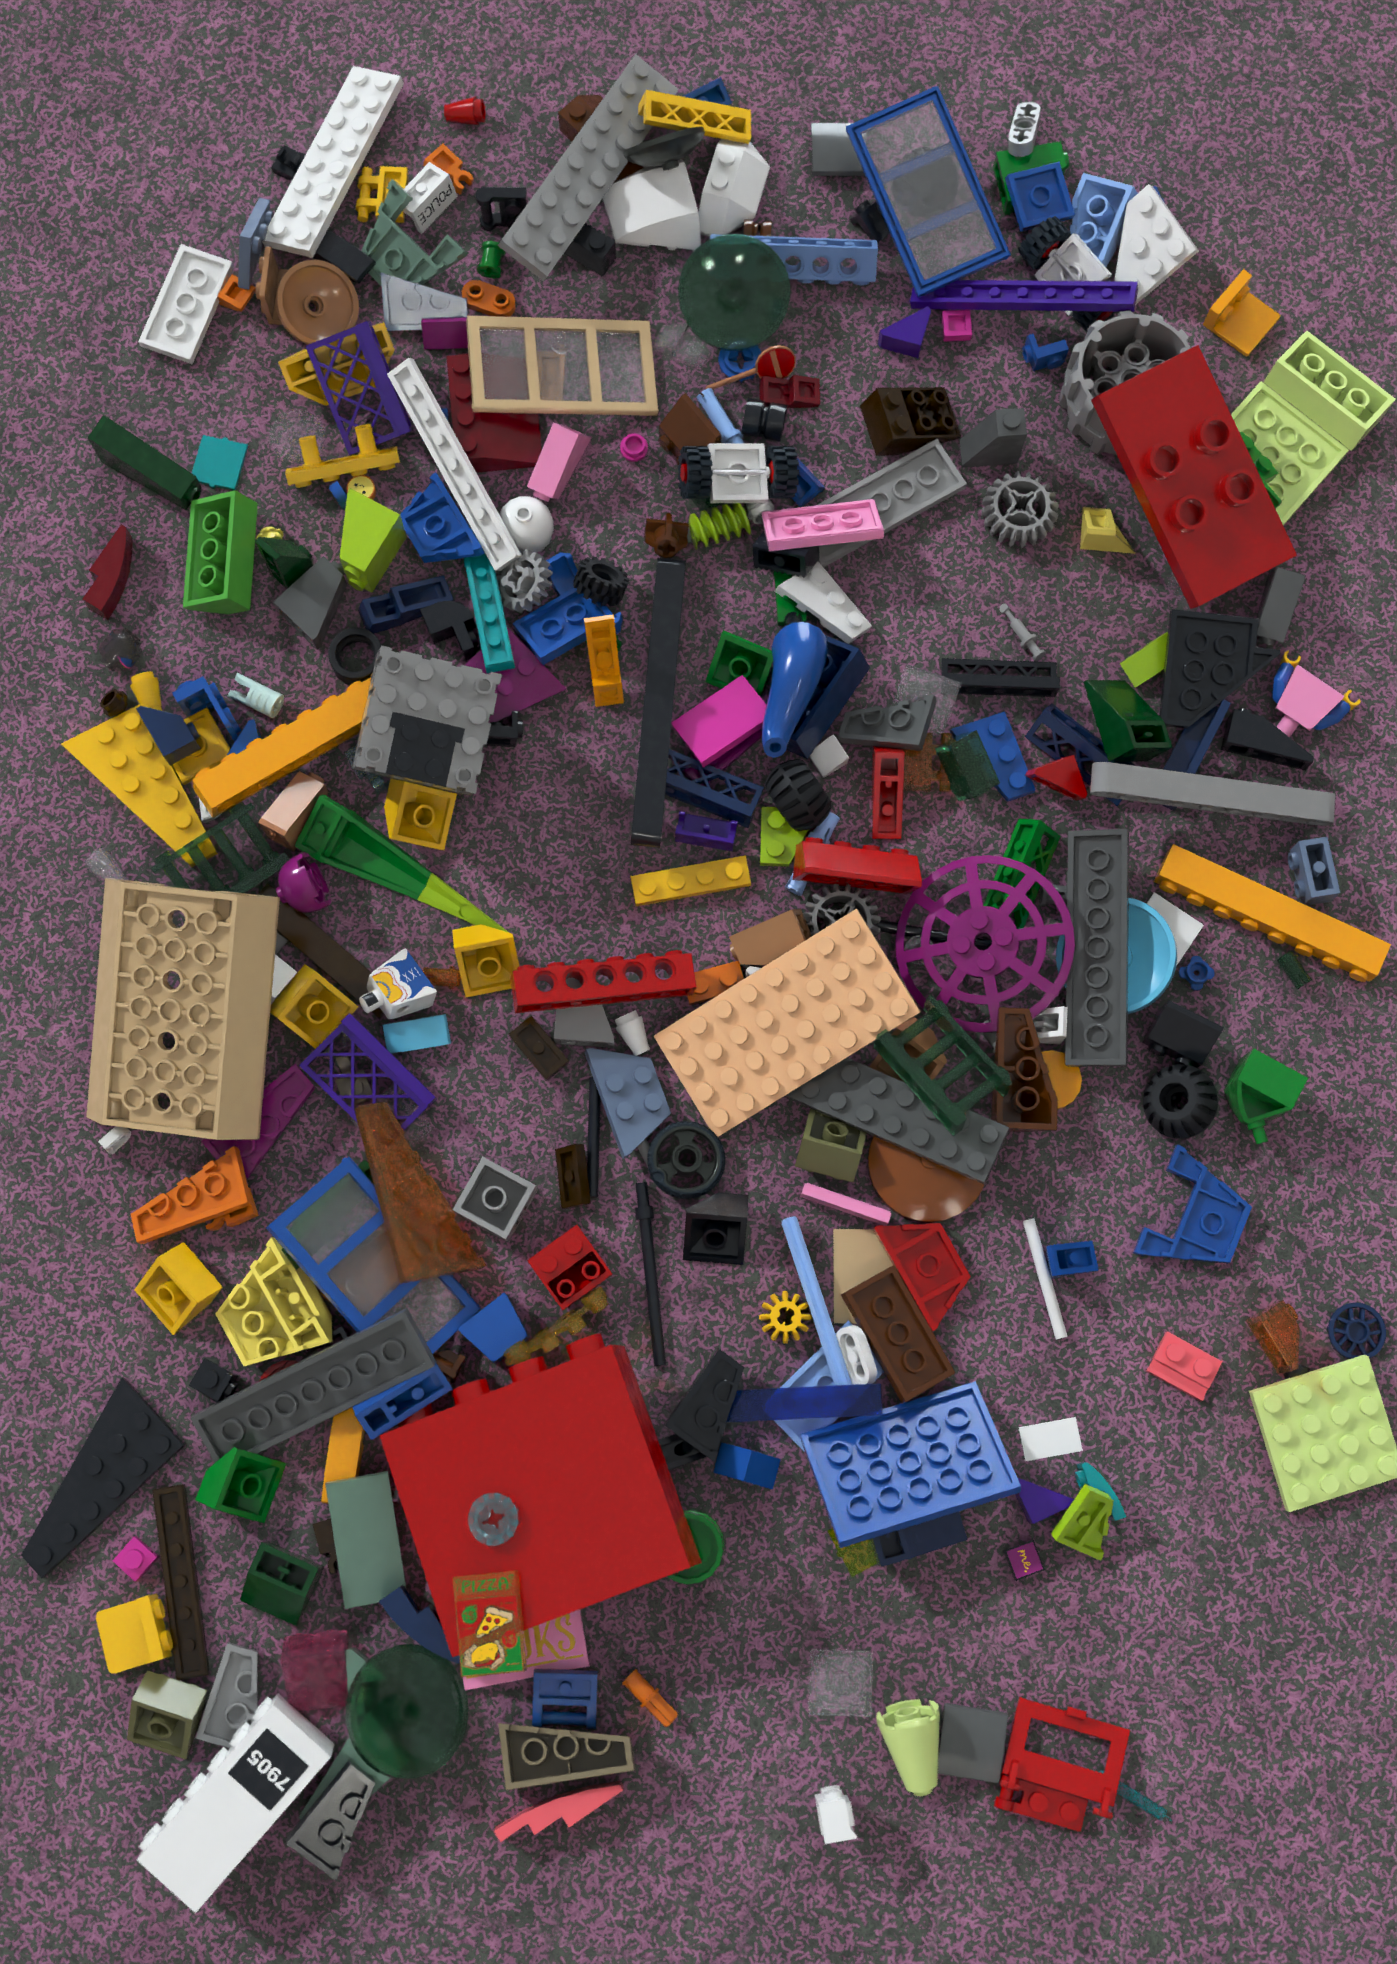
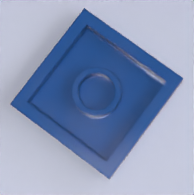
(1039, 195)

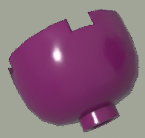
(302, 885)

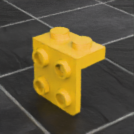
(134, 1633)

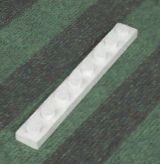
(454, 464)

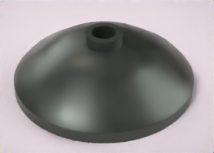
(666, 149)

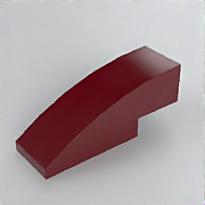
(110, 574)

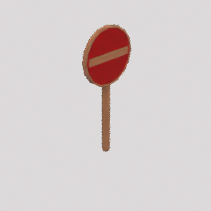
(773, 362)

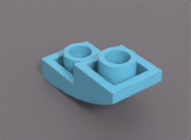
(416, 1034)

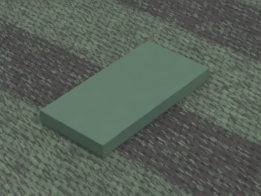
(365, 1538)

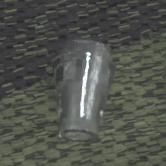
(103, 865)

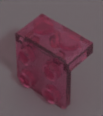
(315, 1669)

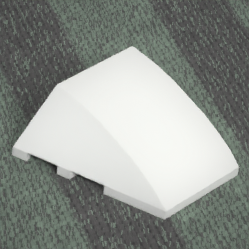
(654, 209)

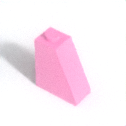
(557, 461)

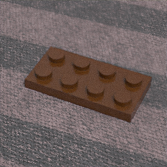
(898, 1334)

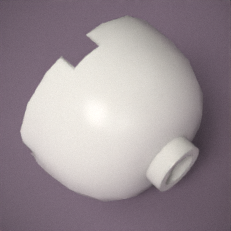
(528, 523)

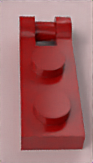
(1044, 1804)

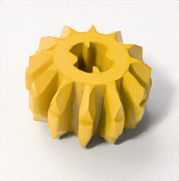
(775, 1314)

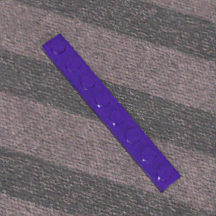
(1031, 295)

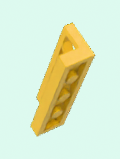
(683, 113)

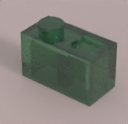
(967, 766)

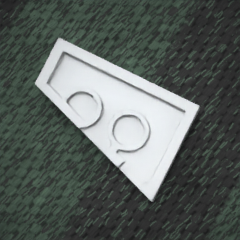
(826, 601)

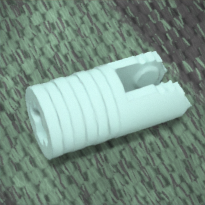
(259, 697)

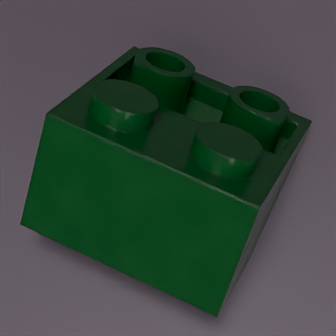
(280, 1582)

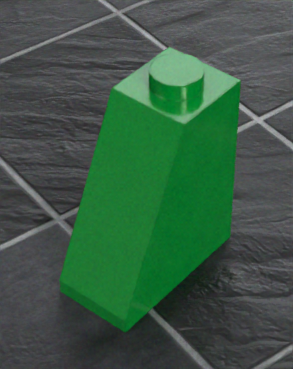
(1008, 164)

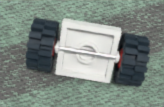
(1064, 259)
(738, 472)

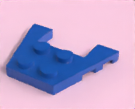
(1209, 1221)

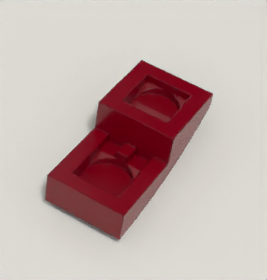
(795, 392)

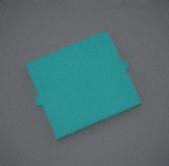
(219, 462)

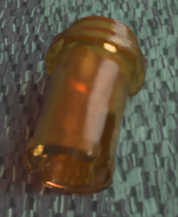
(443, 977)

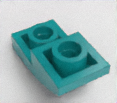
(1091, 1477)

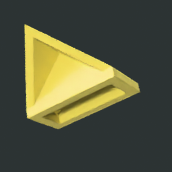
(1101, 532)

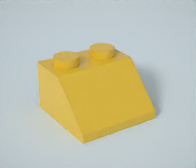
(311, 1006)
(177, 1287)

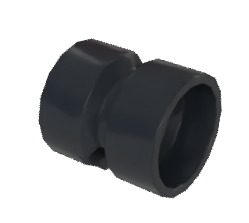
(764, 419)

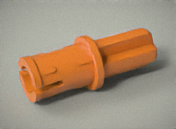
(650, 1698)

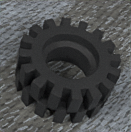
(601, 581)

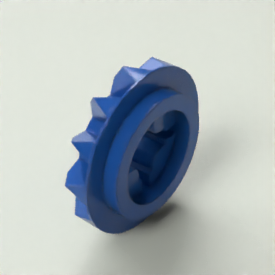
(731, 368)

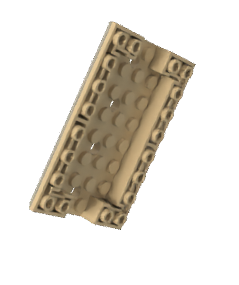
(214, 1013)

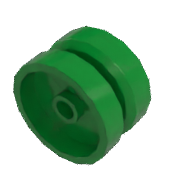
(710, 1546)

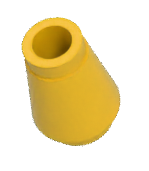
(146, 690)

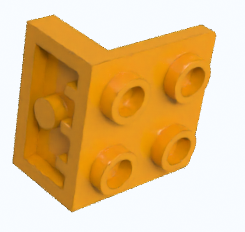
(1240, 316)

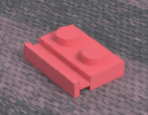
(1184, 1366)

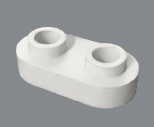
(857, 1355)

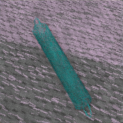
(1137, 1803)

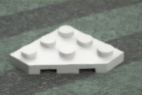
(1151, 243)

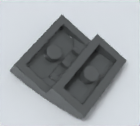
(833, 151)
(972, 1742)

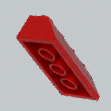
(858, 867)

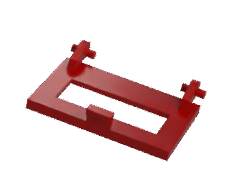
(1060, 1774)

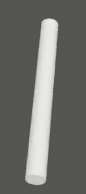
(1045, 1279)

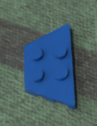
(438, 526)

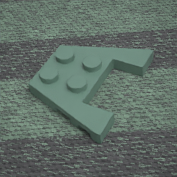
(397, 252)

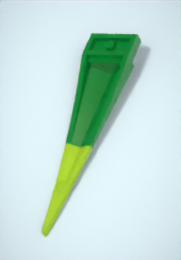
(355, 846)

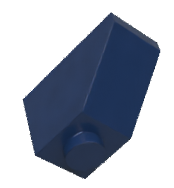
(170, 733)

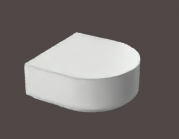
(115, 1139)

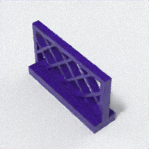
(378, 371)
(380, 1057)

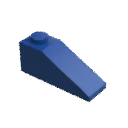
(384, 1409)

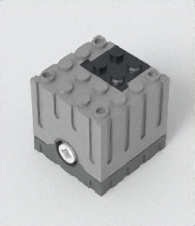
(426, 721)

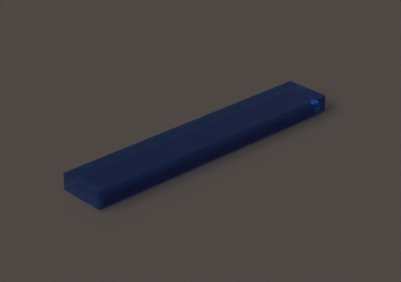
(806, 1403)

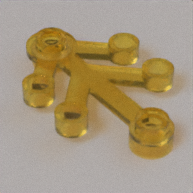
(547, 1336)

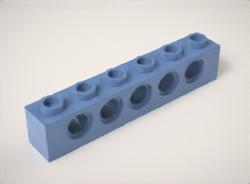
(834, 250)

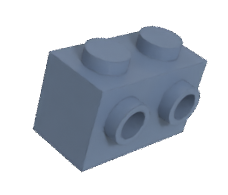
(1313, 871)

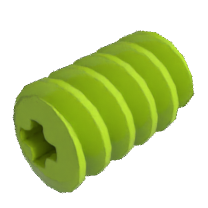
(718, 524)

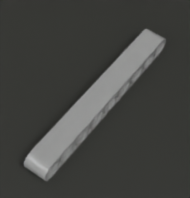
(1212, 793)

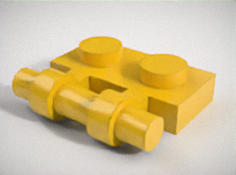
(367, 183)

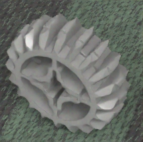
(1031, 526)
(852, 901)

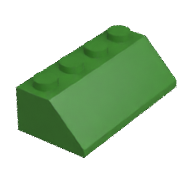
(220, 553)

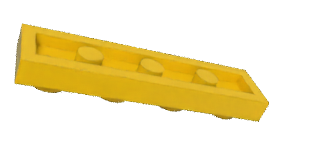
(690, 880)

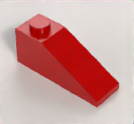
(887, 792)

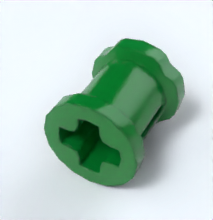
(491, 260)

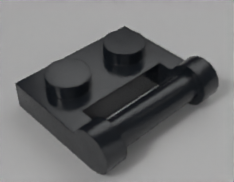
(511, 203)

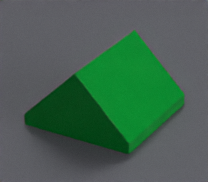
(740, 657)

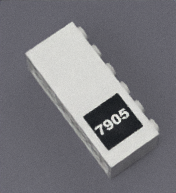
(234, 1801)

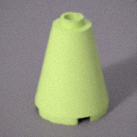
(913, 1742)

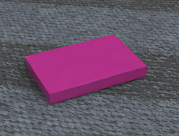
(721, 721)

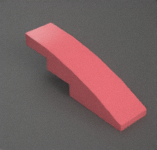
(569, 1805)

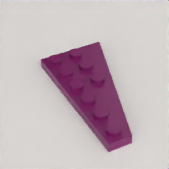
(522, 685)

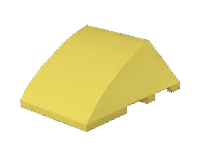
(274, 1310)

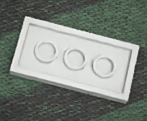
(186, 304)

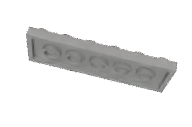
(900, 492)

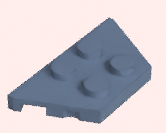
(629, 1096)

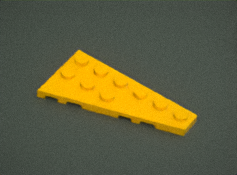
(135, 771)

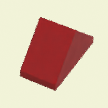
(1061, 777)

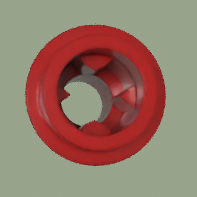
(466, 111)

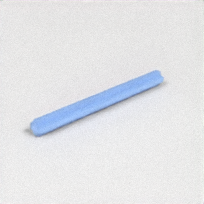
(816, 1301)

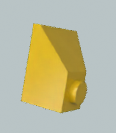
(418, 814)
(485, 959)

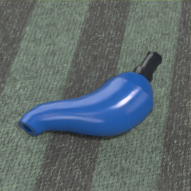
(798, 664)

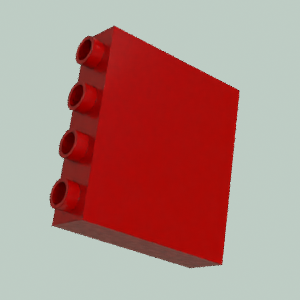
(574, 1461)

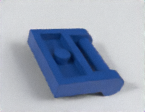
(565, 1688)

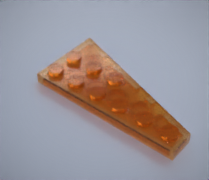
(414, 1210)

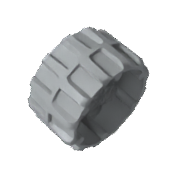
(1130, 334)

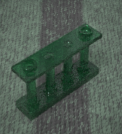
(247, 876)
(932, 1091)

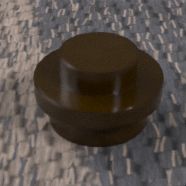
(114, 702)

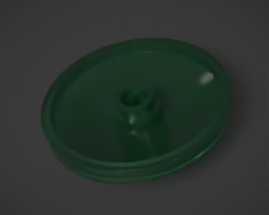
(734, 292)
(406, 1712)

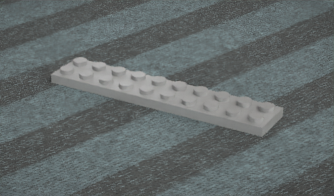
(583, 172)

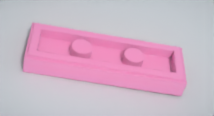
(846, 1204)

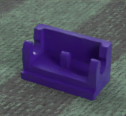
(706, 831)

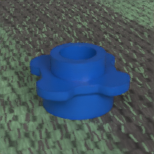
(1196, 964)

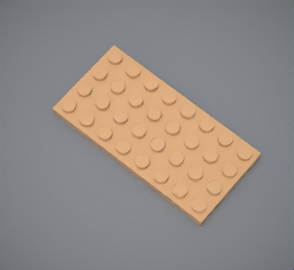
(786, 1023)

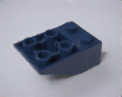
(918, 1539)

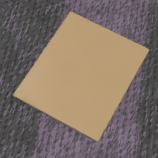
(855, 1259)

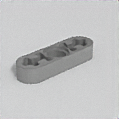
(1024, 129)

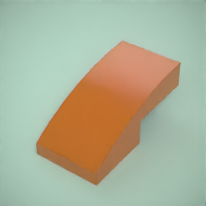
(235, 297)

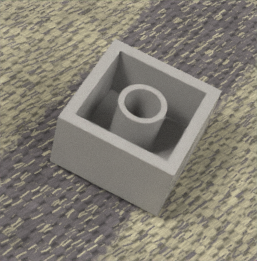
(495, 1199)

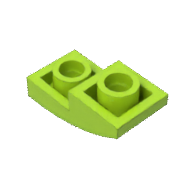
(1146, 661)

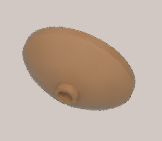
(326, 288)

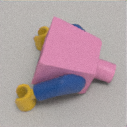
(1306, 699)

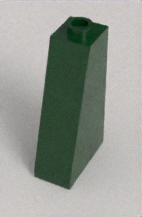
(143, 463)

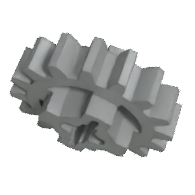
(524, 581)

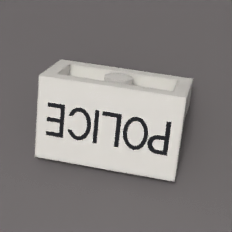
(431, 195)

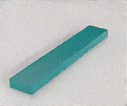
(489, 614)

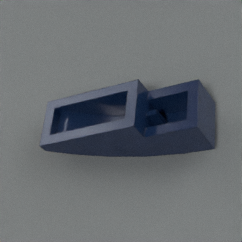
(402, 603)
(421, 1625)

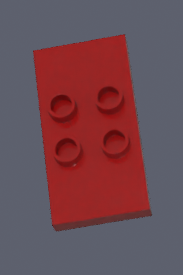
(1194, 477)

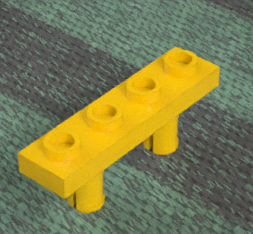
(329, 470)

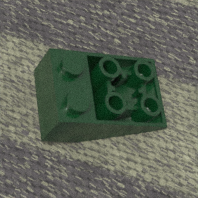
(1126, 722)

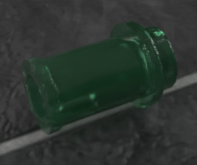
(1293, 969)

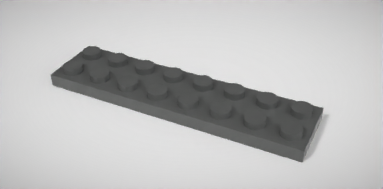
(1100, 963)
(896, 1115)
(316, 1388)

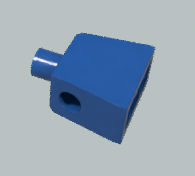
(495, 1328)

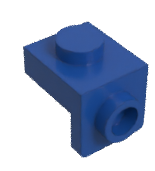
(1045, 356)

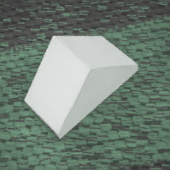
(1051, 1025)

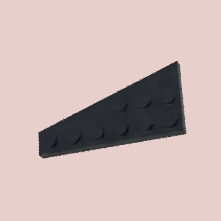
(115, 1461)

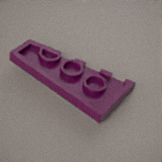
(279, 1106)

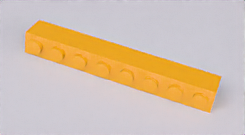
(282, 751)
(1272, 914)

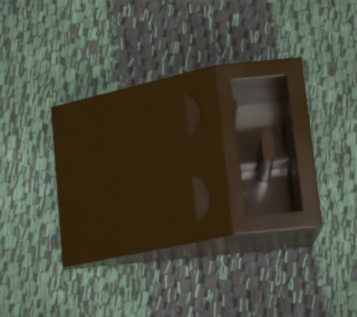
(908, 418)

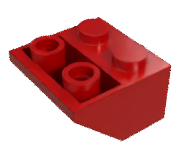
(569, 1267)

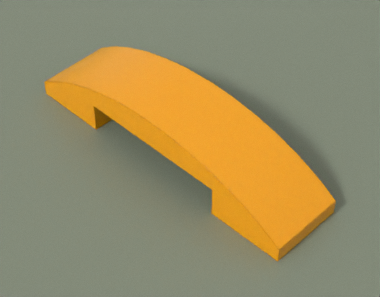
(604, 660)

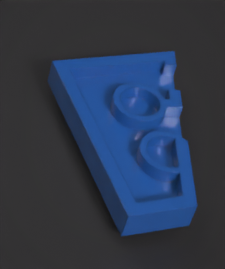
(1003, 753)

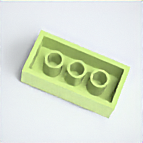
(1329, 390)

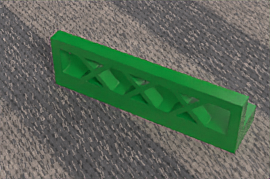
(1024, 847)

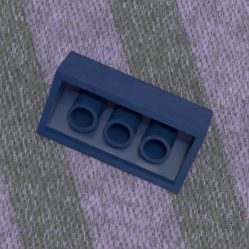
(841, 676)

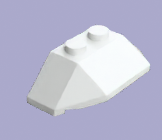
(732, 188)

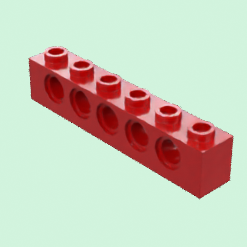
(530, 999)

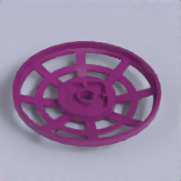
(1001, 929)

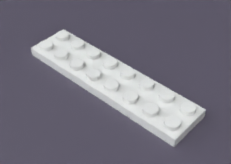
(332, 161)

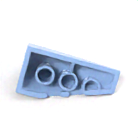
(1100, 214)

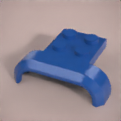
(560, 623)

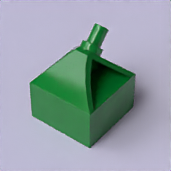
(1262, 1091)

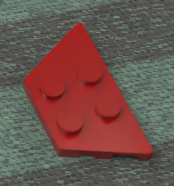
(926, 1265)

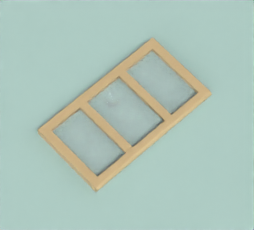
(561, 366)

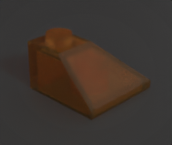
(1278, 1335)

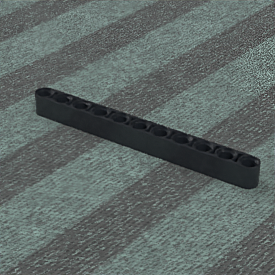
(658, 703)

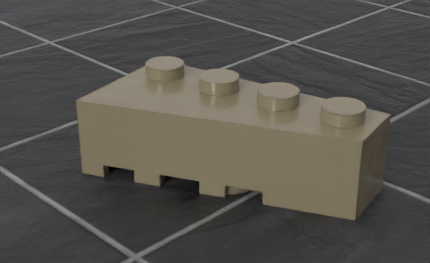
(552, 1756)

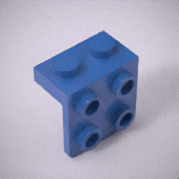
(198, 694)

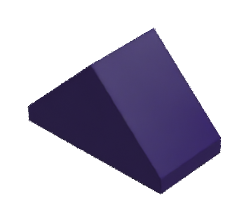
(907, 334)
(1040, 1502)

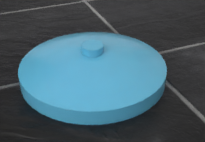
(1150, 955)

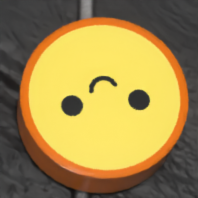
(363, 485)

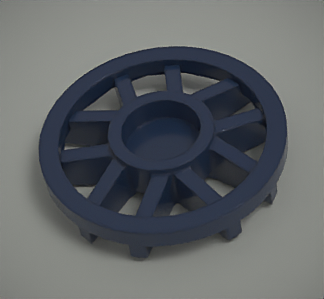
(1356, 1330)

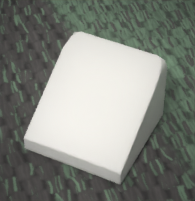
(829, 756)

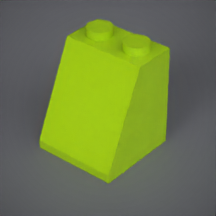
(369, 540)

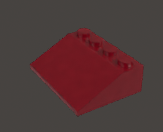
(490, 439)

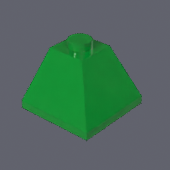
(241, 1484)

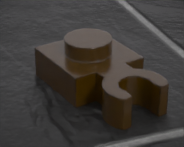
(325, 1541)

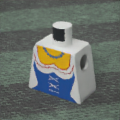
(398, 987)

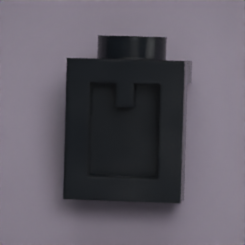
(871, 220)
(505, 735)
(214, 1381)

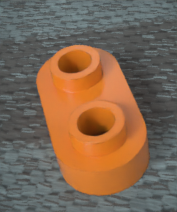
(487, 299)

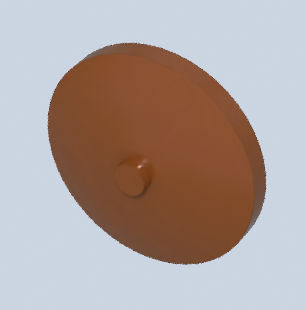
(918, 1186)

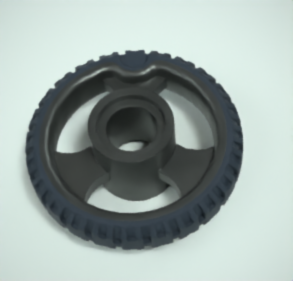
(663, 1173)

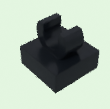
(287, 162)

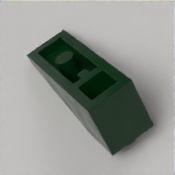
(284, 559)

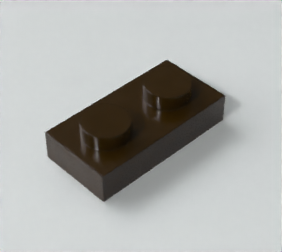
(538, 1048)
(572, 1176)

